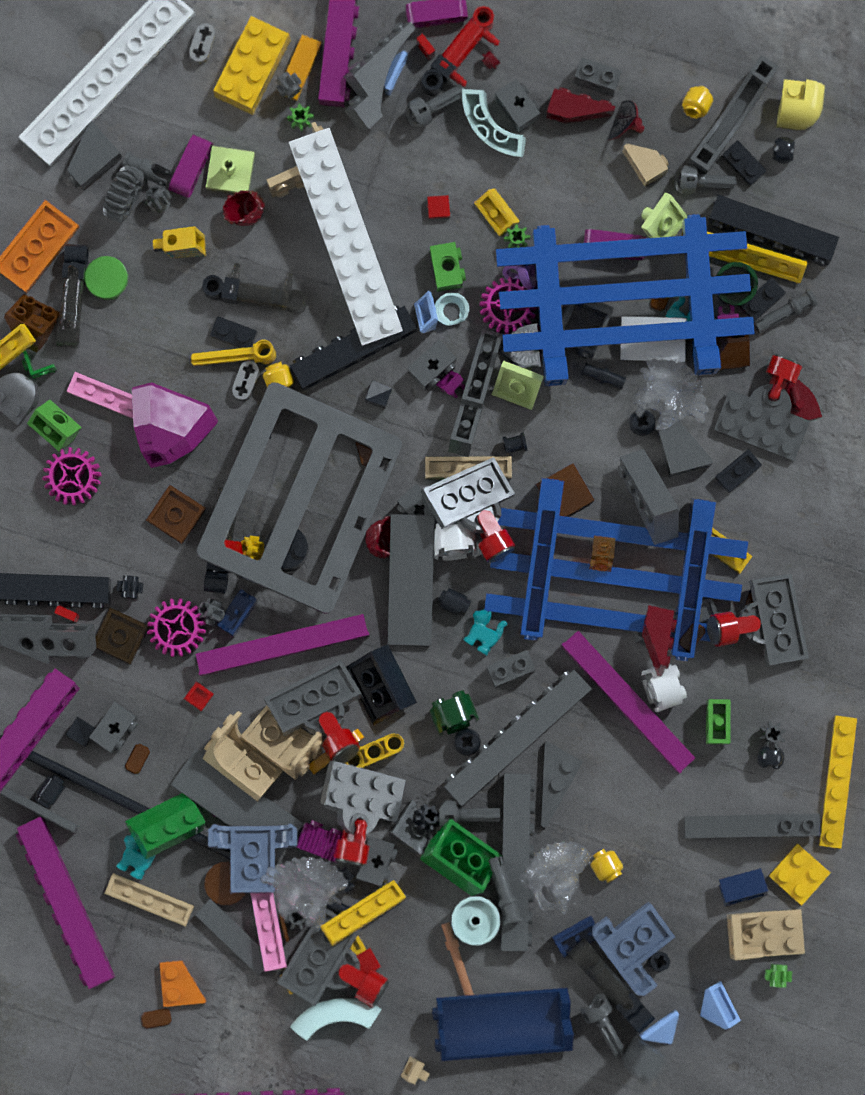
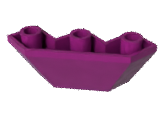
(168, 423)

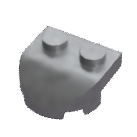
(18, 396)

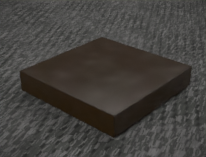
(120, 636)

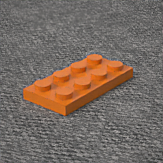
(36, 246)

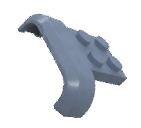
(251, 852)
(633, 943)

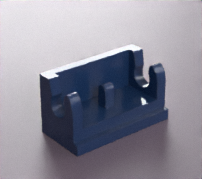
(237, 612)
(743, 887)
(574, 934)

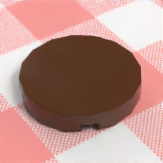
(219, 885)

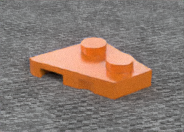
(178, 985)

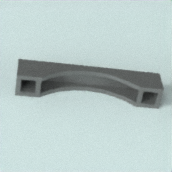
(733, 115)

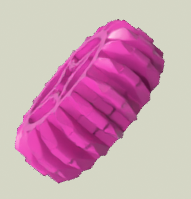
(488, 304)
(80, 469)
(181, 619)

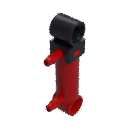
(445, 65)

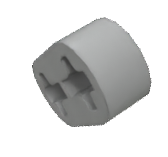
(197, 42)
(250, 383)

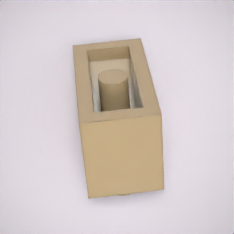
(646, 163)

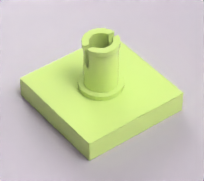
(229, 170)
(664, 219)
(517, 385)

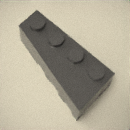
(650, 496)

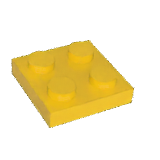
(799, 874)

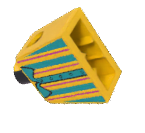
(181, 242)

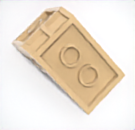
(765, 934)

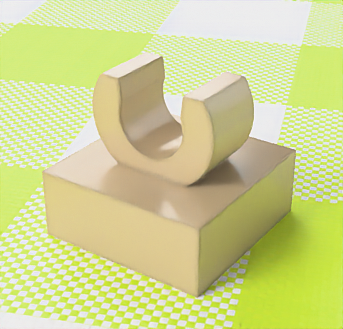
(413, 1071)

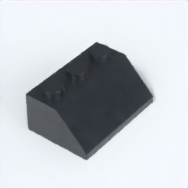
(381, 684)

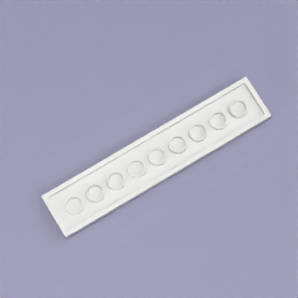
(105, 77)
(345, 236)

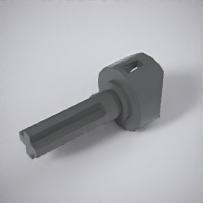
(422, 110)
(699, 180)
(449, 810)
(597, 1012)

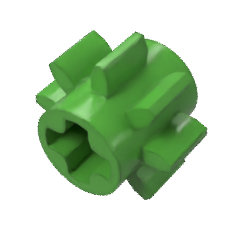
(300, 111)
(516, 232)
(778, 975)

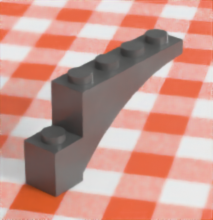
(369, 77)

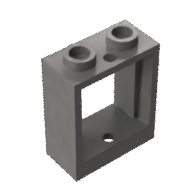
(598, 308)

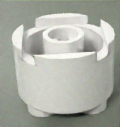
(453, 542)
(664, 690)

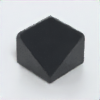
(378, 394)
(80, 731)

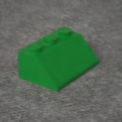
(165, 825)
(460, 858)

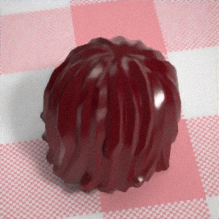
(243, 208)
(378, 538)

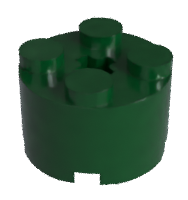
(738, 268)
(453, 713)

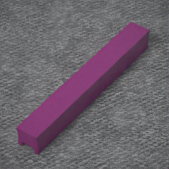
(282, 645)
(628, 702)

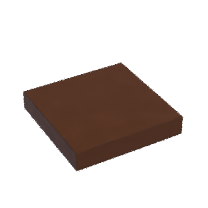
(575, 492)
(176, 514)

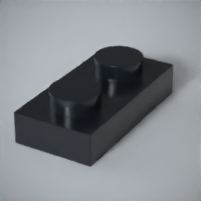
(744, 163)
(764, 299)
(233, 333)
(738, 471)

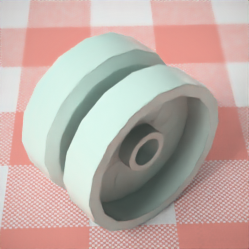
(487, 915)

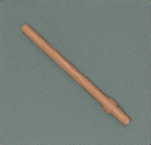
(452, 944)

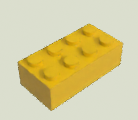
(252, 65)

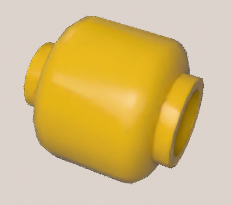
(697, 102)
(278, 373)
(606, 865)

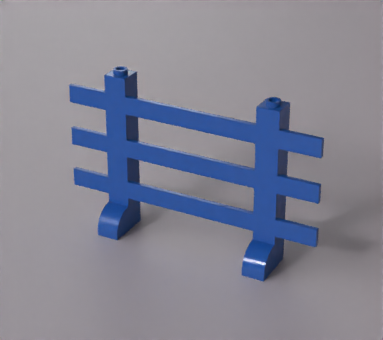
(698, 287)
(541, 566)

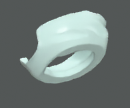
(451, 298)

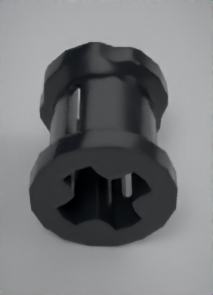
(515, 443)
(662, 967)

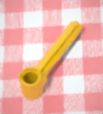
(236, 355)

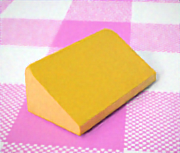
(496, 211)

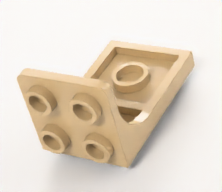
(285, 181)
(288, 752)
(239, 760)

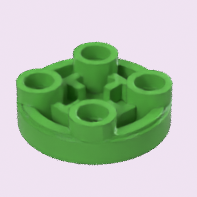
(106, 277)

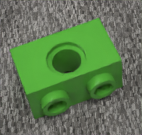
(447, 279)
(54, 425)
(718, 721)

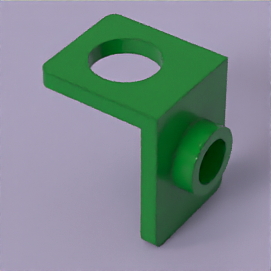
(37, 373)

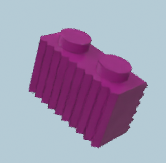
(319, 841)

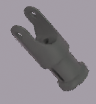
(147, 167)

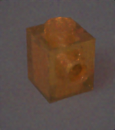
(602, 553)

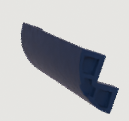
(503, 1024)

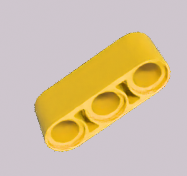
(382, 744)

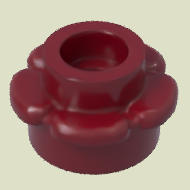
(490, 60)

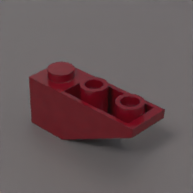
(575, 108)
(656, 635)

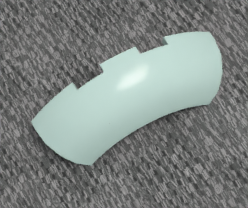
(485, 127)
(333, 1011)

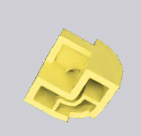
(800, 104)

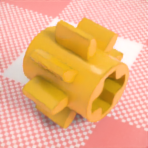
(252, 547)

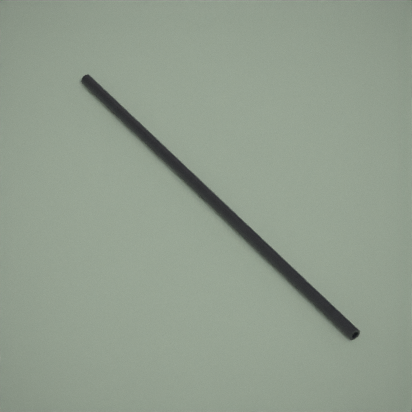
(127, 803)

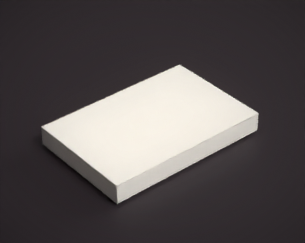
(643, 351)

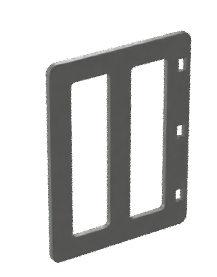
(268, 570)

